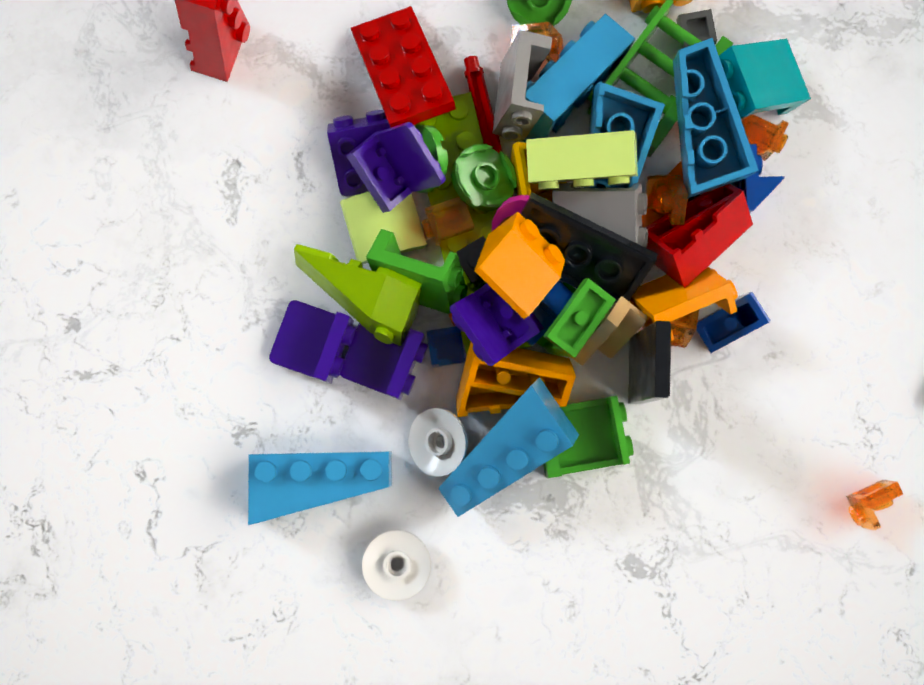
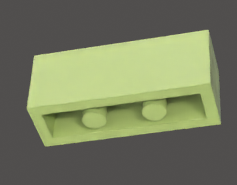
(582, 159)

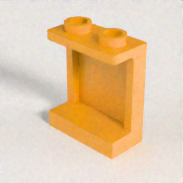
(667, 300)

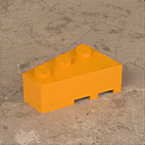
(502, 384)

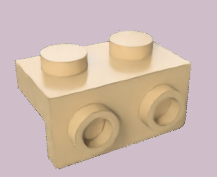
(613, 331)

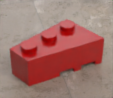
(214, 33)
(710, 227)

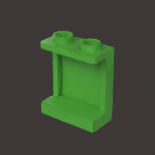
(439, 285)
(577, 320)
(599, 441)

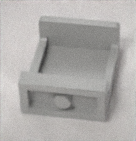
(513, 113)
(611, 208)

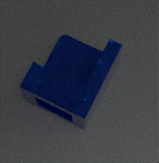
(445, 346)

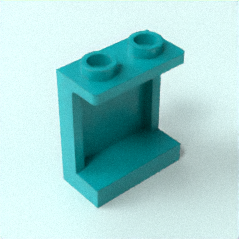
(764, 77)

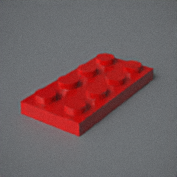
(402, 68)

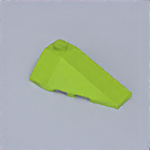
(378, 300)

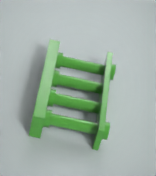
(656, 19)

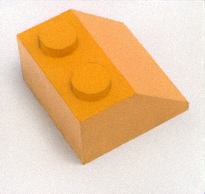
(520, 264)

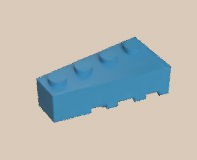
(571, 78)
(624, 111)

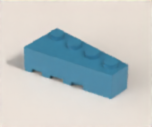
(709, 124)
(518, 444)
(308, 480)

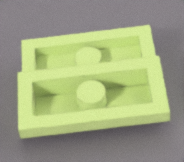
(366, 220)

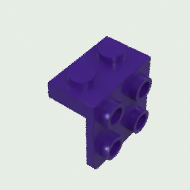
(345, 136)
(395, 165)
(492, 324)
(312, 341)
(382, 365)

